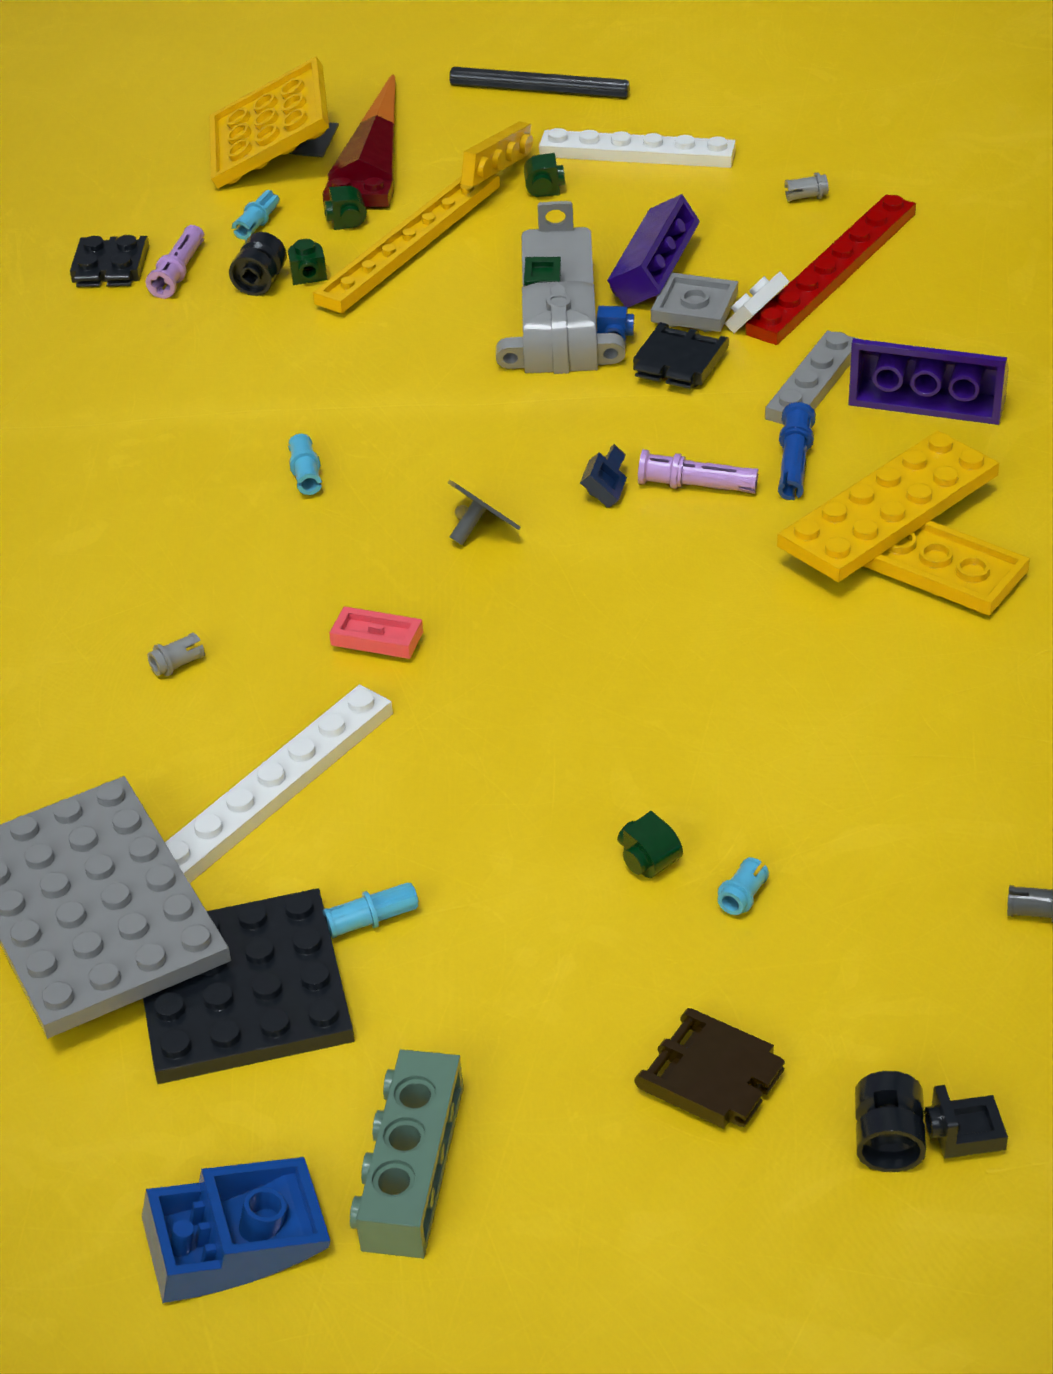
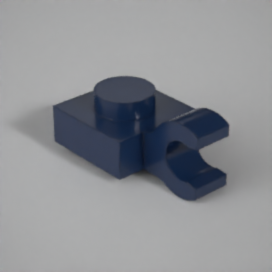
(603, 476)

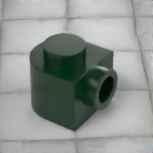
(543, 175)
(345, 207)
(304, 255)
(649, 845)

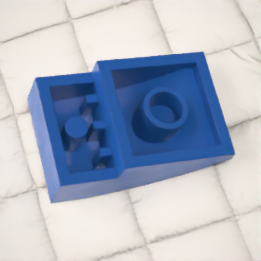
(232, 1227)

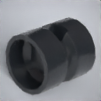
(257, 263)
(890, 1121)

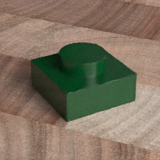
(542, 270)

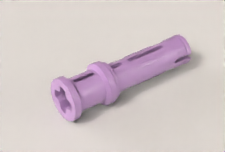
(172, 267)
(679, 471)

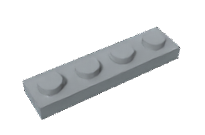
(814, 375)

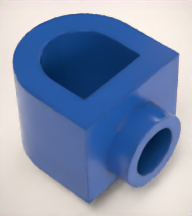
(615, 320)

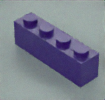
(653, 251)

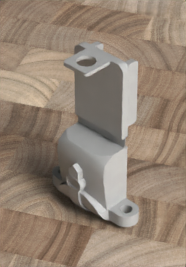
(560, 315)

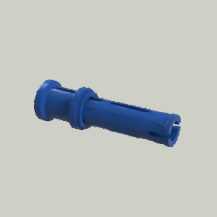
(795, 439)

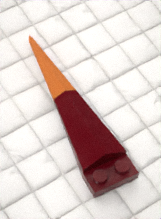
(369, 154)

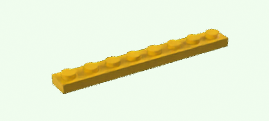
(401, 244)

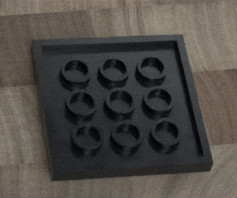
(265, 1004)

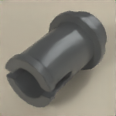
(1030, 902)

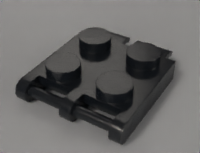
(109, 261)
(679, 356)

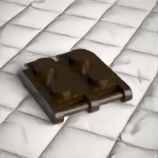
(715, 1072)

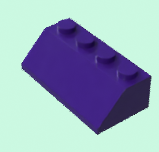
(928, 381)

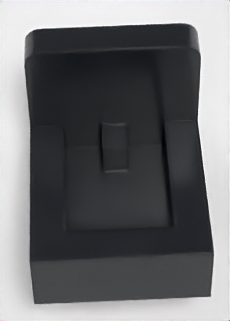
(965, 1124)

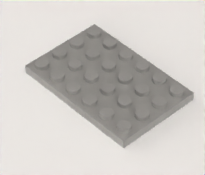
(97, 908)

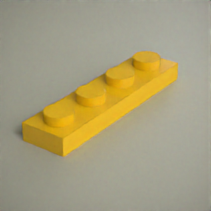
(496, 153)

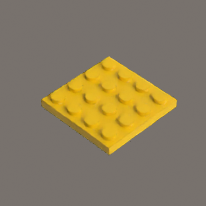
(268, 123)

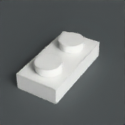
(748, 306)

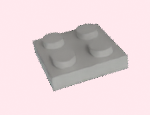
(695, 302)

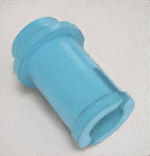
(737, 894)

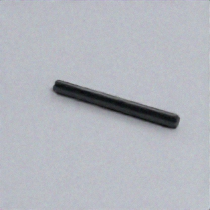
(539, 82)

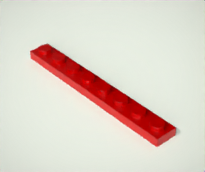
(830, 269)

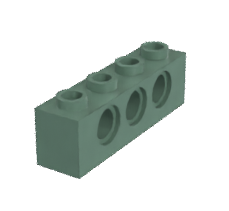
(408, 1154)

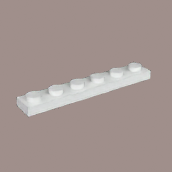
(638, 148)

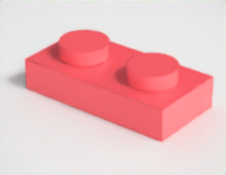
(376, 632)

